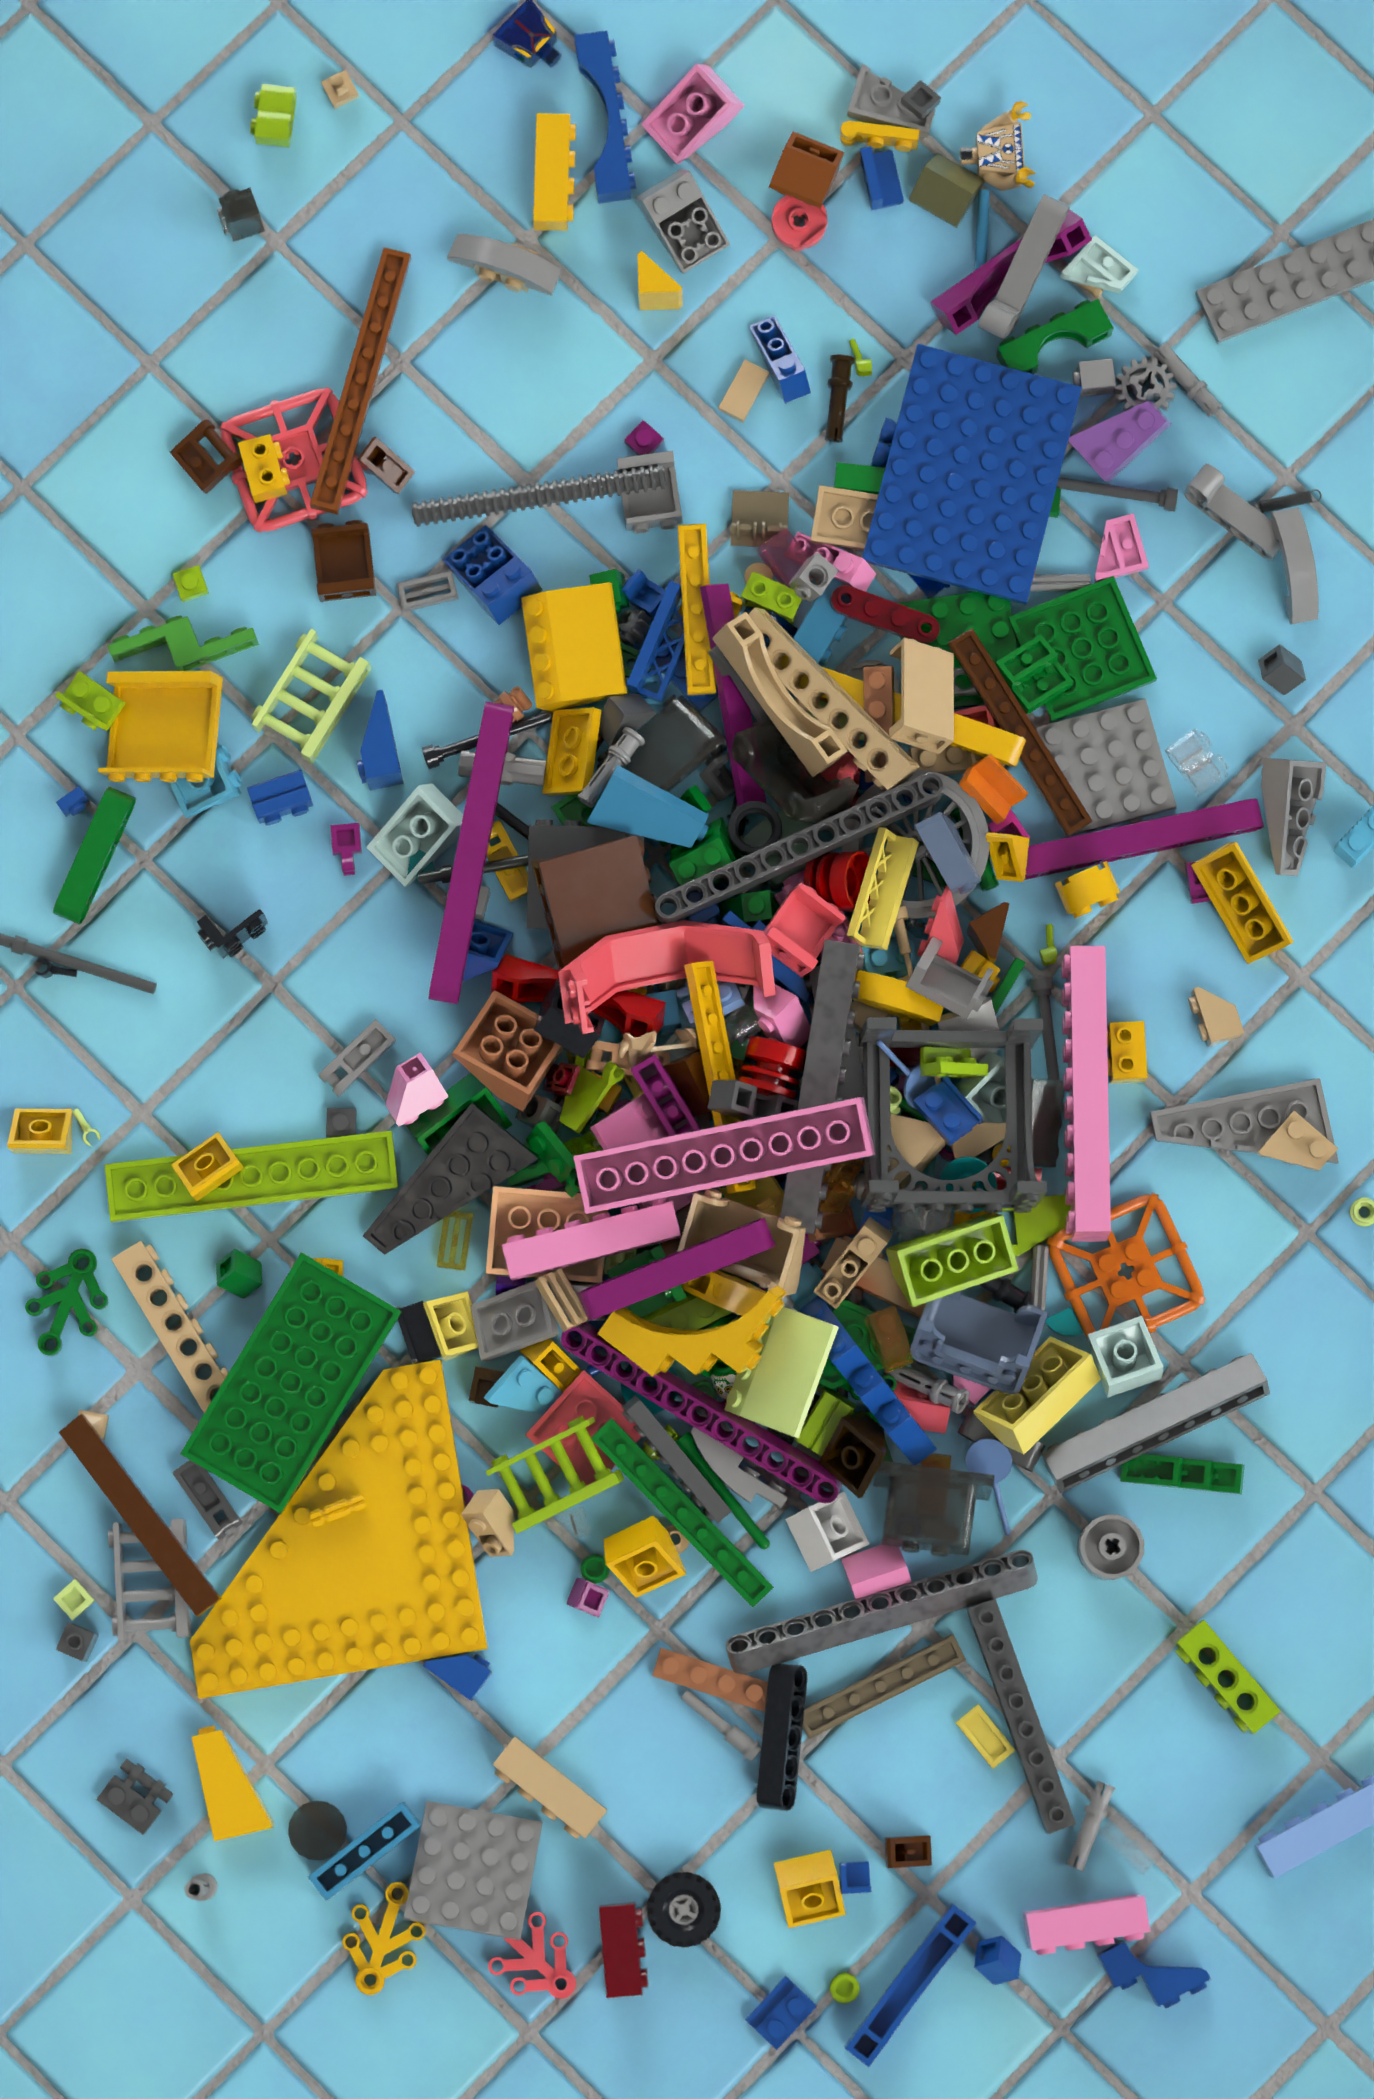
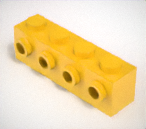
(552, 172)

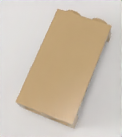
(925, 696)

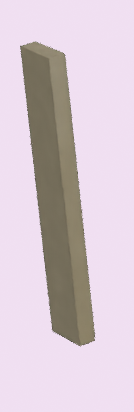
(881, 1686)

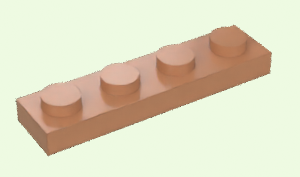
(879, 702)
(711, 1679)

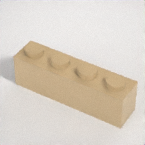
(876, 1280)
(549, 1787)

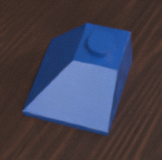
(486, 948)

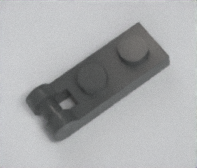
(206, 1497)

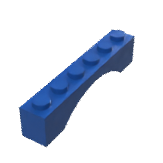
(595, 63)
(909, 1984)

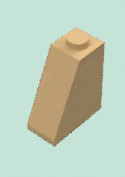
(916, 1143)

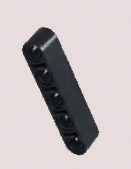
(782, 1737)

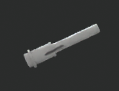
(733, 1735)

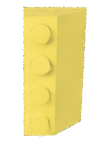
(1052, 1386)

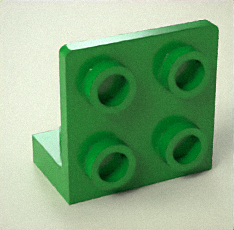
(656, 1301)

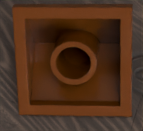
(987, 931)
(691, 1081)

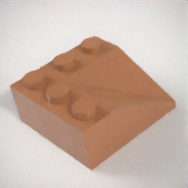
(507, 1051)

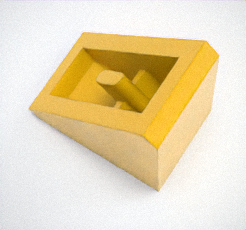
(1008, 855)

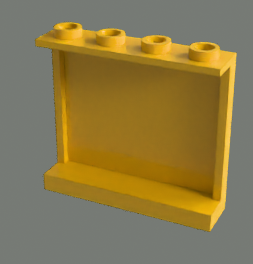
(165, 726)

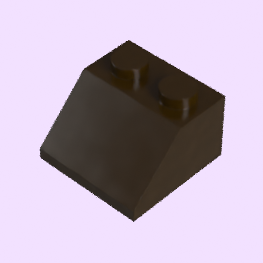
(855, 1452)

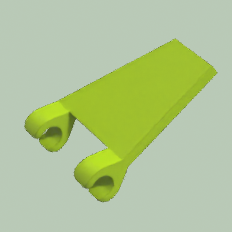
(588, 1093)
(1039, 1223)

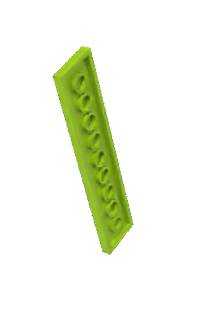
(269, 1176)

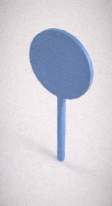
(914, 1082)
(991, 1458)

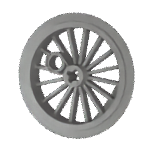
(974, 832)

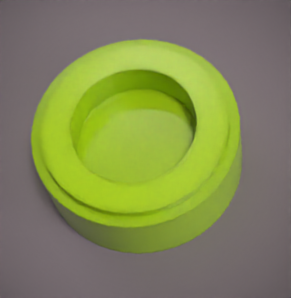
(844, 1988)

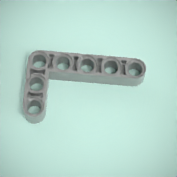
(1004, 311)

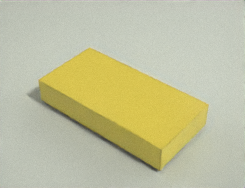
(985, 1736)

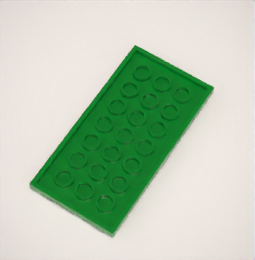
(291, 1383)

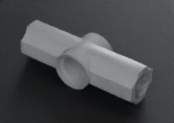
(515, 769)

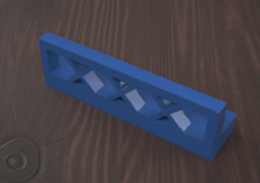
(652, 646)

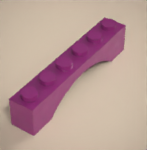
(962, 303)

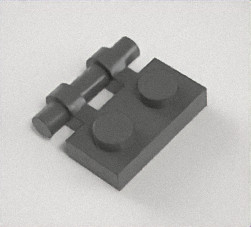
(130, 1804)

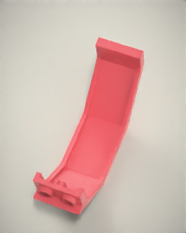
(659, 956)

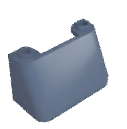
(978, 1340)

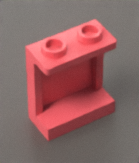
(801, 928)

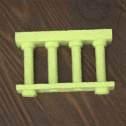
(325, 720)

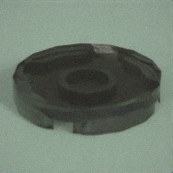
(317, 1830)

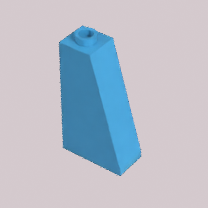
(647, 811)

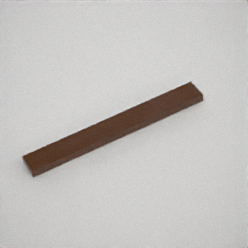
(1012, 718)
(140, 1515)

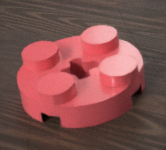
(797, 236)

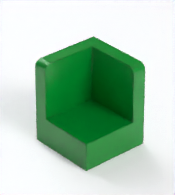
(239, 1273)

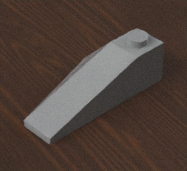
(1289, 801)

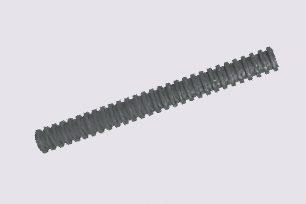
(538, 495)

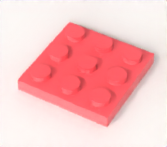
(587, 1399)

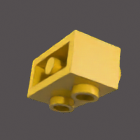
(263, 468)
(1127, 1052)

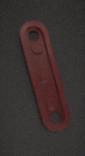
(884, 614)

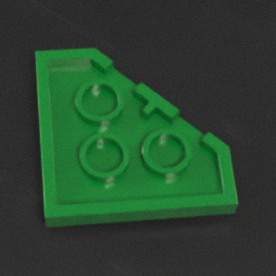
(852, 1319)

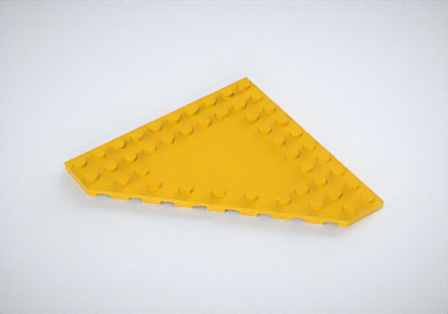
(366, 1586)

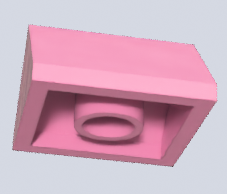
(875, 1570)

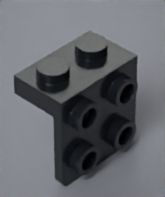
(231, 942)

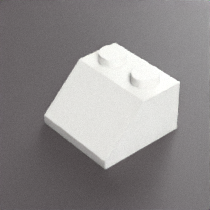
(827, 1532)

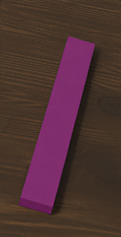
(734, 709)

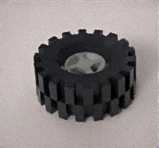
(683, 1909)

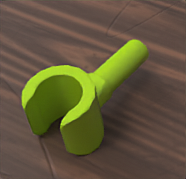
(864, 366)
(1049, 955)

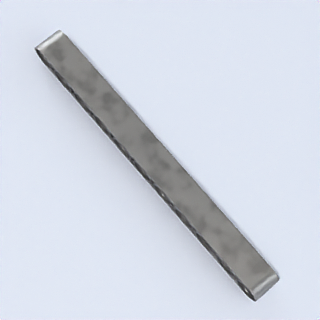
(807, 836)
(881, 1612)

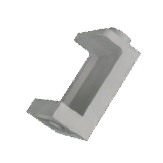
(655, 507)
(948, 983)

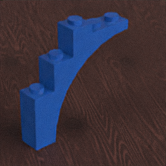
(872, 1388)

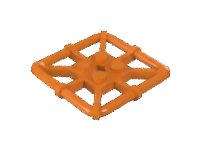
(1133, 1253)

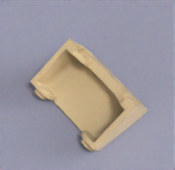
(779, 1265)

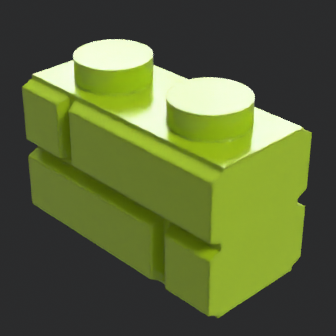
(824, 1420)

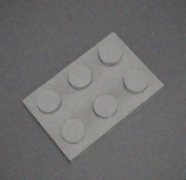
(512, 1321)

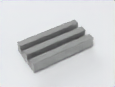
(428, 591)

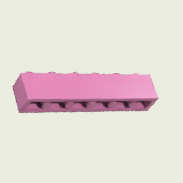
(591, 1240)

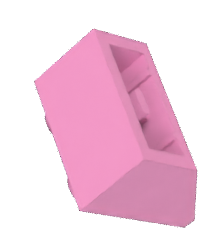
(414, 1090)

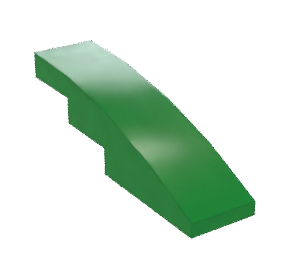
(1184, 1473)

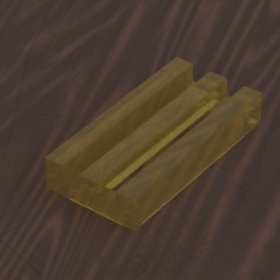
(443, 1240)

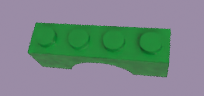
(1085, 324)

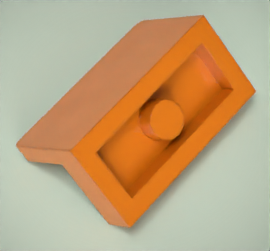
(992, 787)

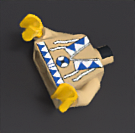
(1001, 151)

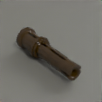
(839, 385)

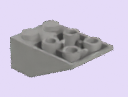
(682, 220)

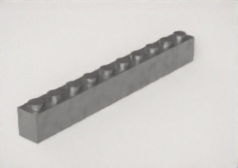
(824, 1068)

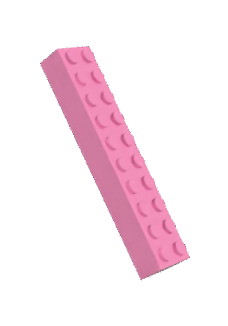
(1088, 1094)
(724, 1155)

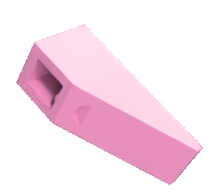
(852, 568)

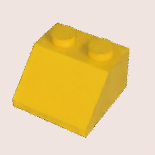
(643, 1556)
(809, 1888)

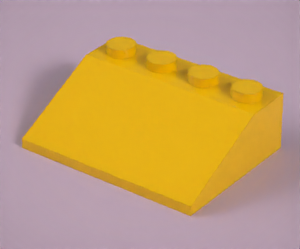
(574, 646)

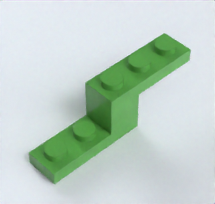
(182, 643)

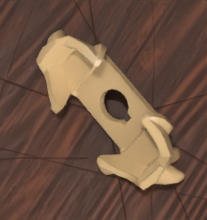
(644, 1044)

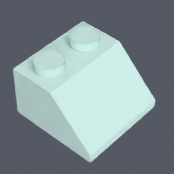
(1125, 1356)

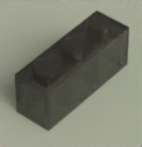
(1046, 1120)

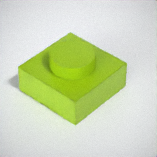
(190, 583)

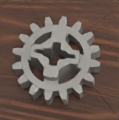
(1134, 384)

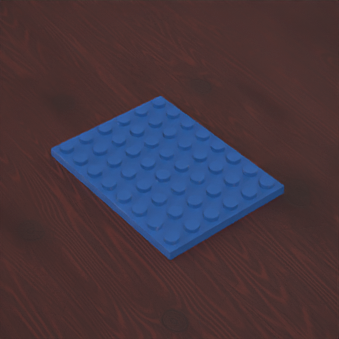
(971, 474)

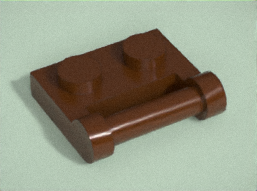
(199, 462)

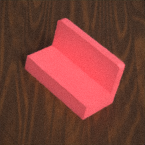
(927, 1414)

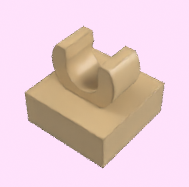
(339, 89)

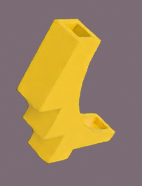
(658, 1346)

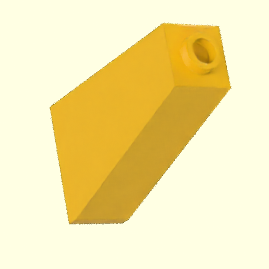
(228, 1792)

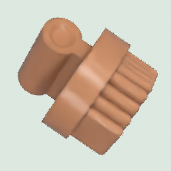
(517, 699)

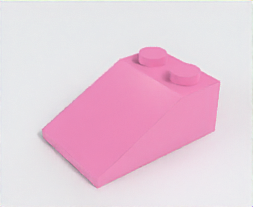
(692, 113)

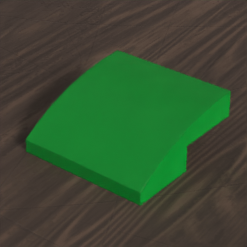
(1034, 674)

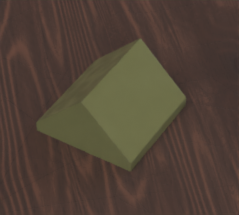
(946, 189)

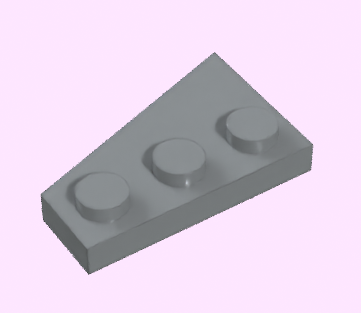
(880, 103)

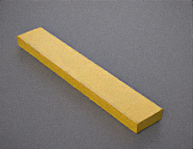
(695, 574)

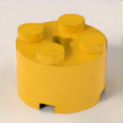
(1087, 889)

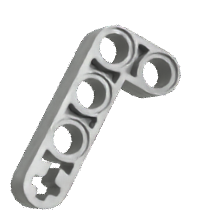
(1232, 512)

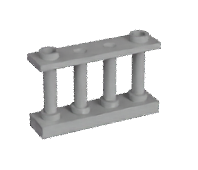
(177, 1622)

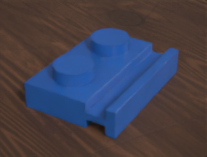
(947, 1111)
(781, 2012)

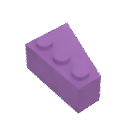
(1120, 439)

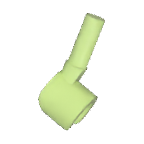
(85, 1126)

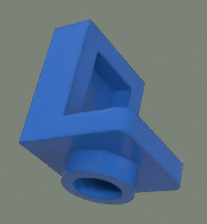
(643, 593)

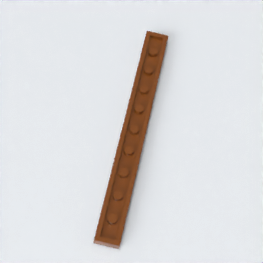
(360, 381)

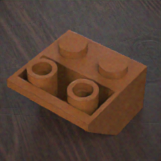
(806, 170)

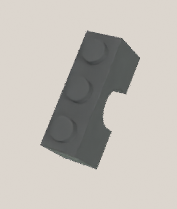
(744, 1103)

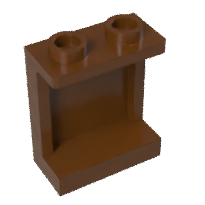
(343, 561)

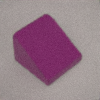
(587, 1597)

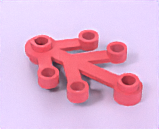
(535, 1960)

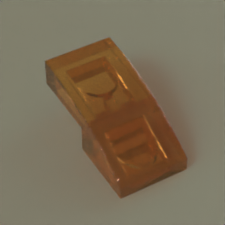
(840, 1185)

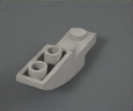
(725, 1465)

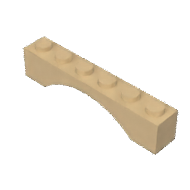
(746, 652)

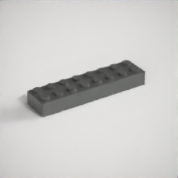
(679, 1463)

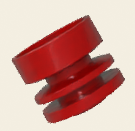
(838, 877)
(772, 1066)

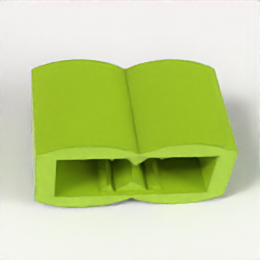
(274, 116)

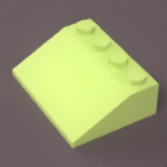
(787, 1375)

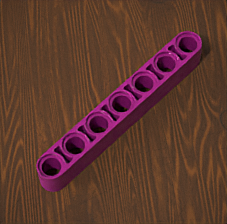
(676, 1269)

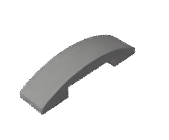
(505, 259)
(1298, 565)

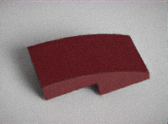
(561, 1079)

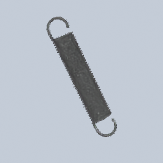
(1286, 501)

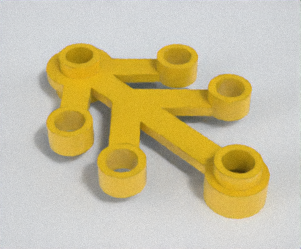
(381, 1943)

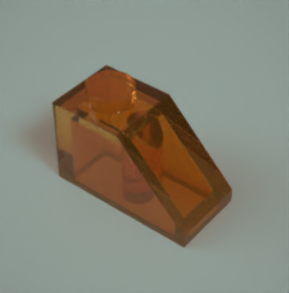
(889, 1338)

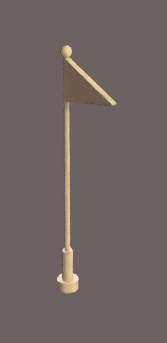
(981, 1136)

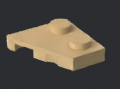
(1298, 1144)

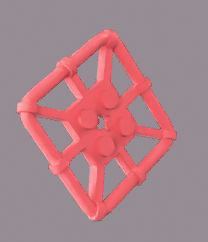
(298, 441)

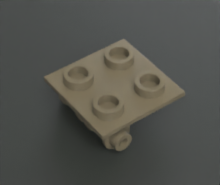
(757, 516)

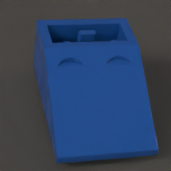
(492, 574)

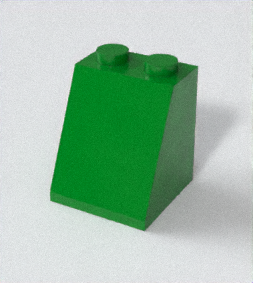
(705, 855)

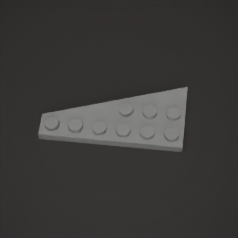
(1244, 1119)

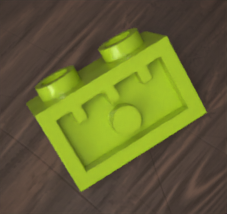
(771, 595)
(91, 701)
(950, 1063)

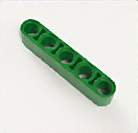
(94, 855)

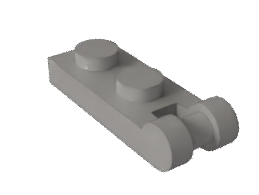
(357, 1057)

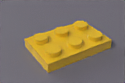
(571, 751)

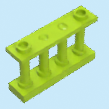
(578, 1489)

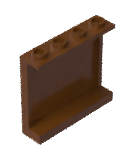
(594, 895)

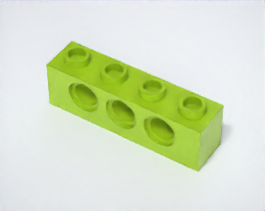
(1262, 1706)

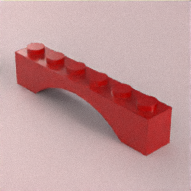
(531, 981)

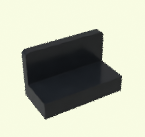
(418, 1333)

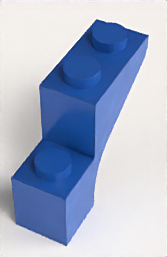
(1162, 1982)

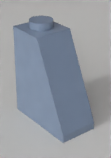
(949, 853)

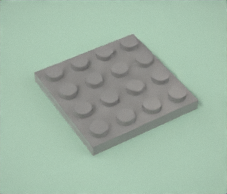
(1112, 763)
(473, 1870)

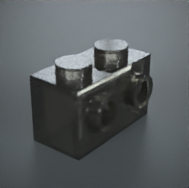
(240, 214)

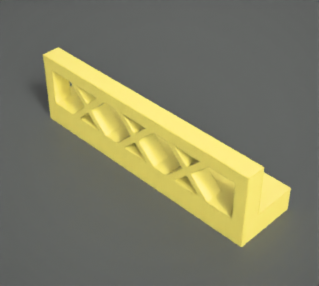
(884, 891)

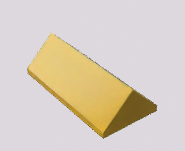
(1242, 902)

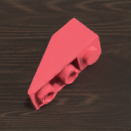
(944, 927)

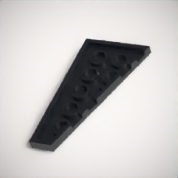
(458, 1170)

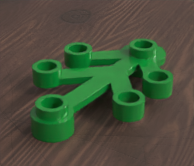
(68, 1298)

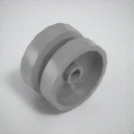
(1127, 1542)

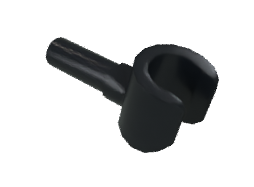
(51, 969)

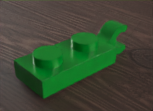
(555, 1156)

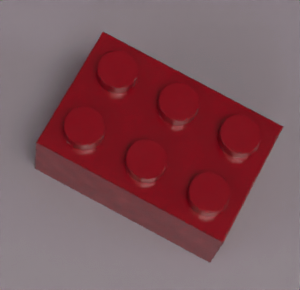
(622, 1949)

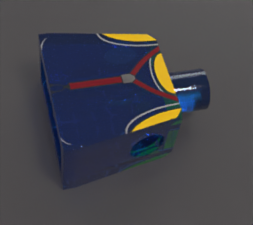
(528, 36)

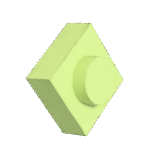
(74, 1599)

